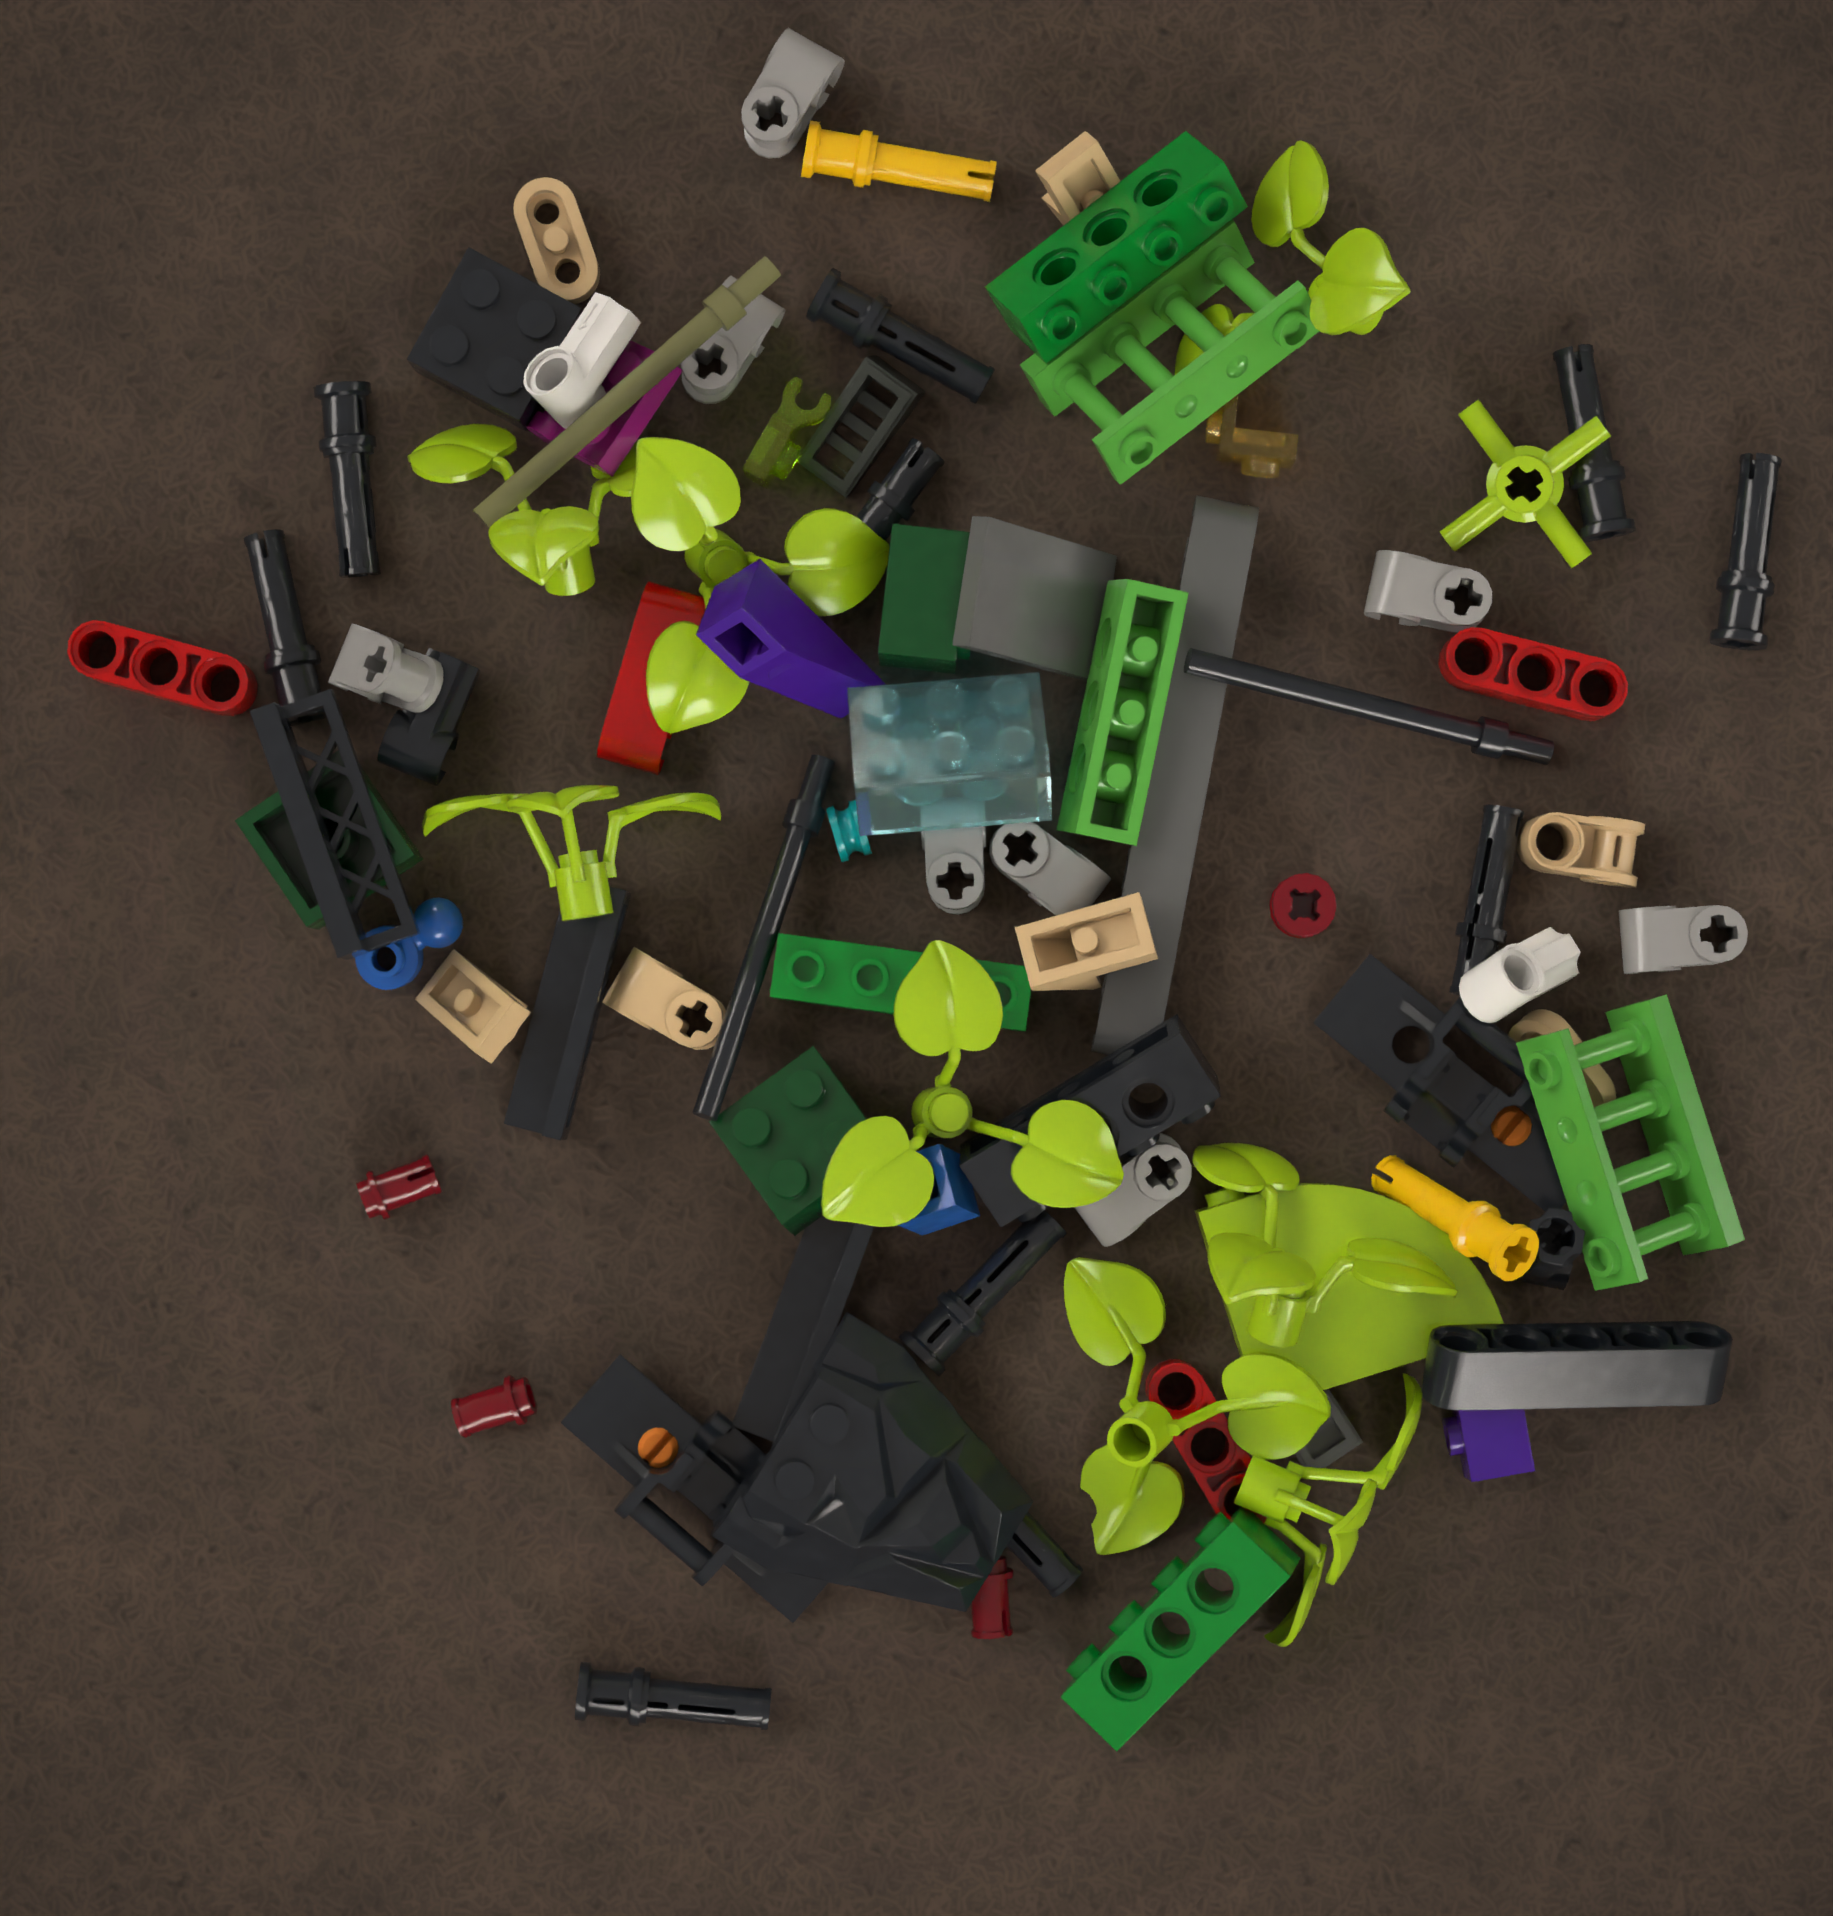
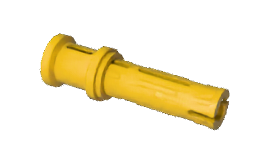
(867, 159)
(1472, 1226)

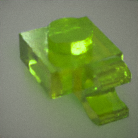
(775, 450)

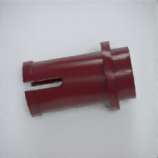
(398, 1187)
(494, 1406)
(991, 1605)

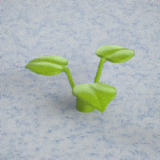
(1358, 268)
(675, 505)
(542, 545)
(581, 878)
(875, 1169)
(1282, 1280)
(1269, 1400)
(1281, 1495)

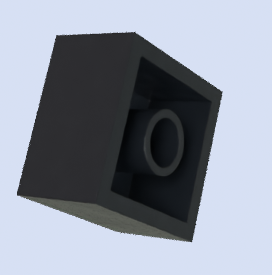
(488, 334)

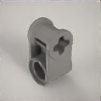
(791, 86)
(733, 348)
(1416, 591)
(386, 671)
(954, 849)
(1057, 875)
(1670, 937)
(1139, 1193)

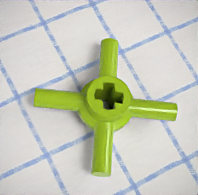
(1501, 503)

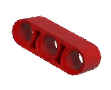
(135, 655)
(1562, 667)
(629, 729)
(1212, 1476)

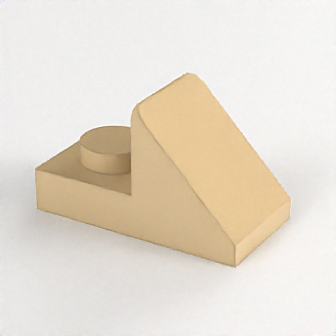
(1076, 177)
(1086, 943)
(473, 1006)

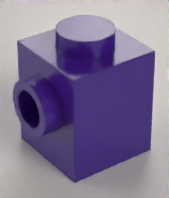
(1489, 1442)

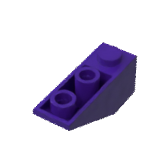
(780, 642)

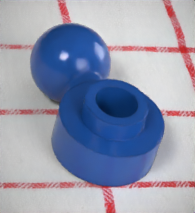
(439, 927)

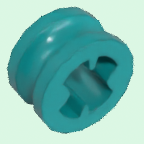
(846, 831)

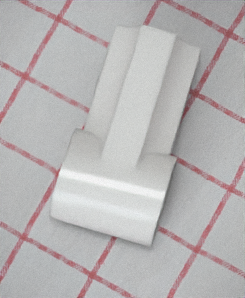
(570, 376)
(1519, 974)

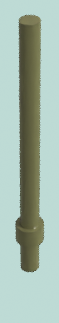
(721, 310)

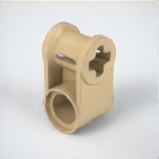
(1593, 848)
(659, 996)

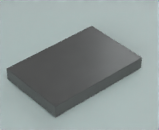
(1031, 597)

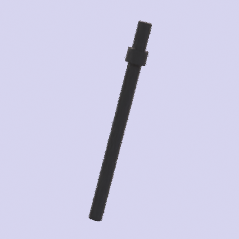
(1485, 736)
(802, 821)

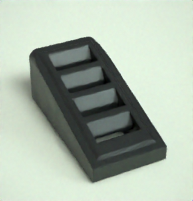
(893, 418)

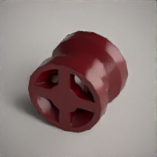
(1287, 905)

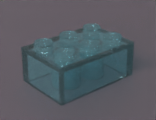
(950, 754)

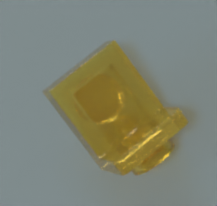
(1258, 451)

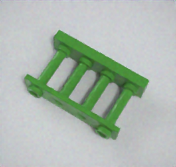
(1201, 387)
(1673, 1126)

